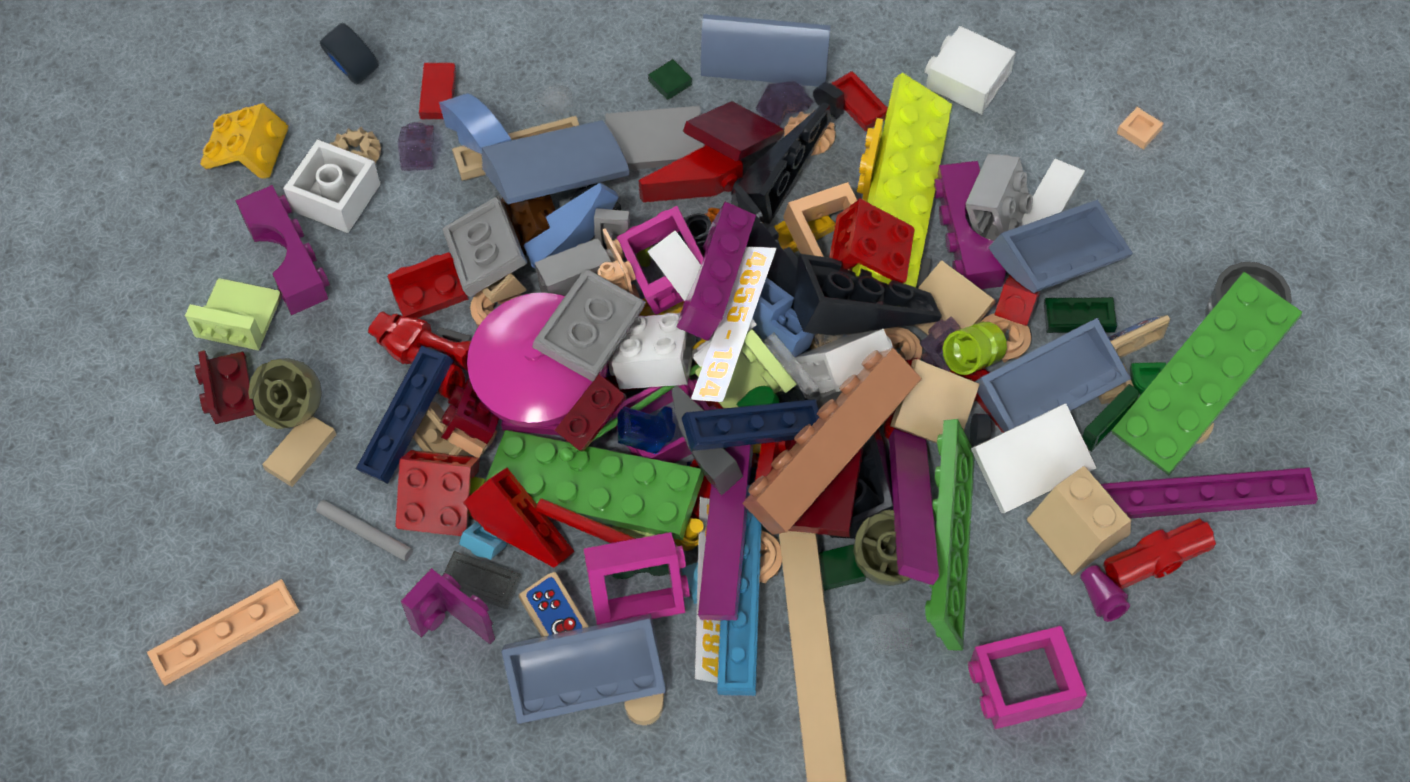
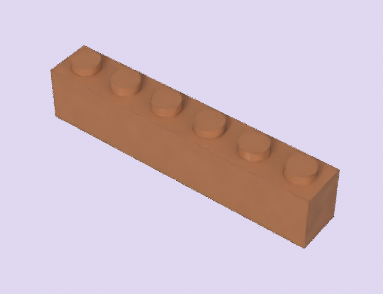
(831, 441)

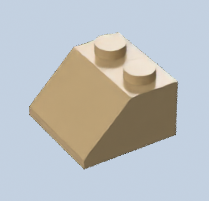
(1079, 521)

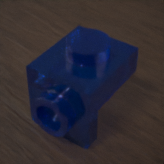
(645, 430)

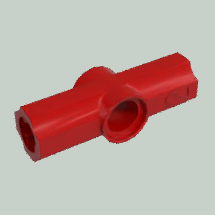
(1160, 553)

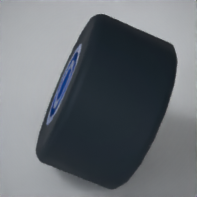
(349, 53)

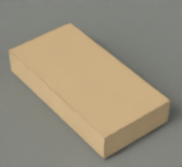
(299, 450)

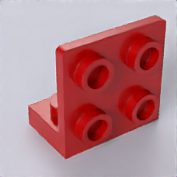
(872, 239)
(434, 492)

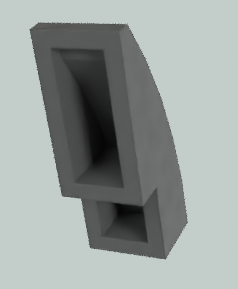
(716, 463)

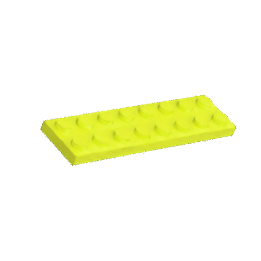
(909, 162)

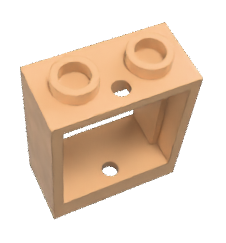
(814, 207)

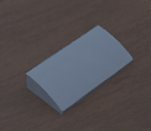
(764, 50)
(554, 162)
(1060, 247)
(1058, 373)
(584, 668)

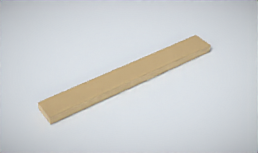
(812, 658)

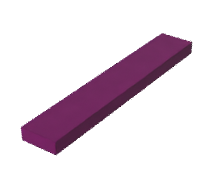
(1214, 493)
(913, 508)
(725, 544)

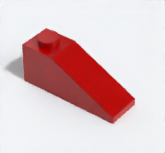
(692, 176)
(511, 515)

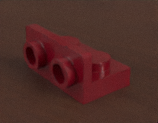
(225, 386)
(590, 413)
(468, 415)

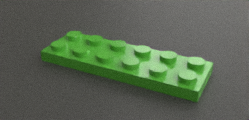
(1206, 373)
(603, 483)
(952, 534)

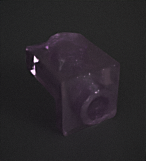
(781, 100)
(416, 146)
(934, 342)

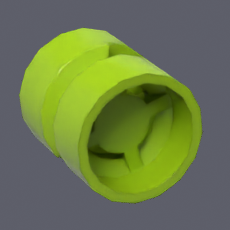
(974, 348)

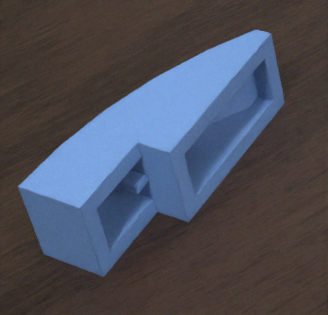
(473, 122)
(571, 223)
(775, 315)

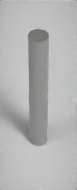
(364, 530)

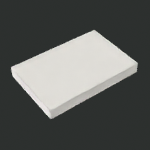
(1032, 458)

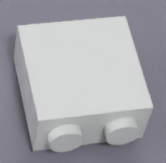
(969, 69)
(653, 353)
(842, 358)

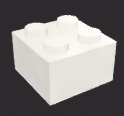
(332, 186)

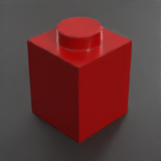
(1016, 302)

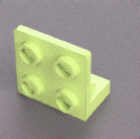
(235, 314)
(754, 368)

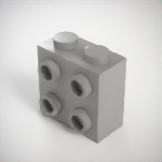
(999, 196)
(560, 271)

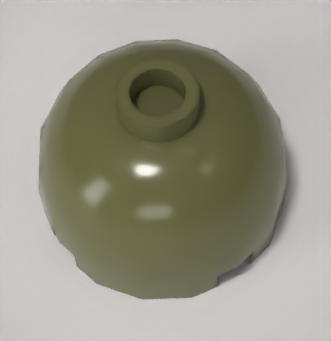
(285, 393)
(877, 551)

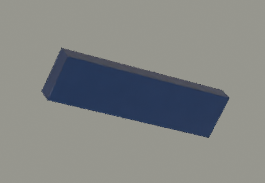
(404, 414)
(748, 424)

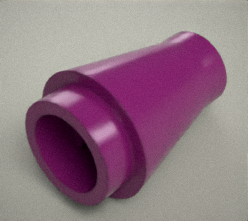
(1106, 597)

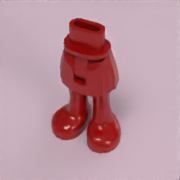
(405, 335)

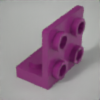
(435, 595)

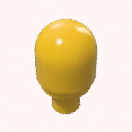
(691, 535)

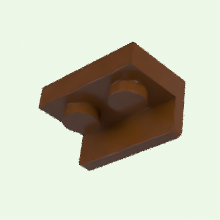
(530, 217)

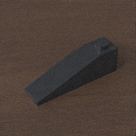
(777, 170)
(784, 263)
(840, 303)
(874, 484)

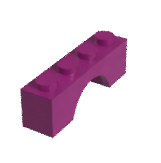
(970, 249)
(718, 271)
(296, 277)

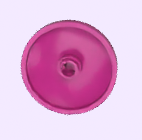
(513, 376)

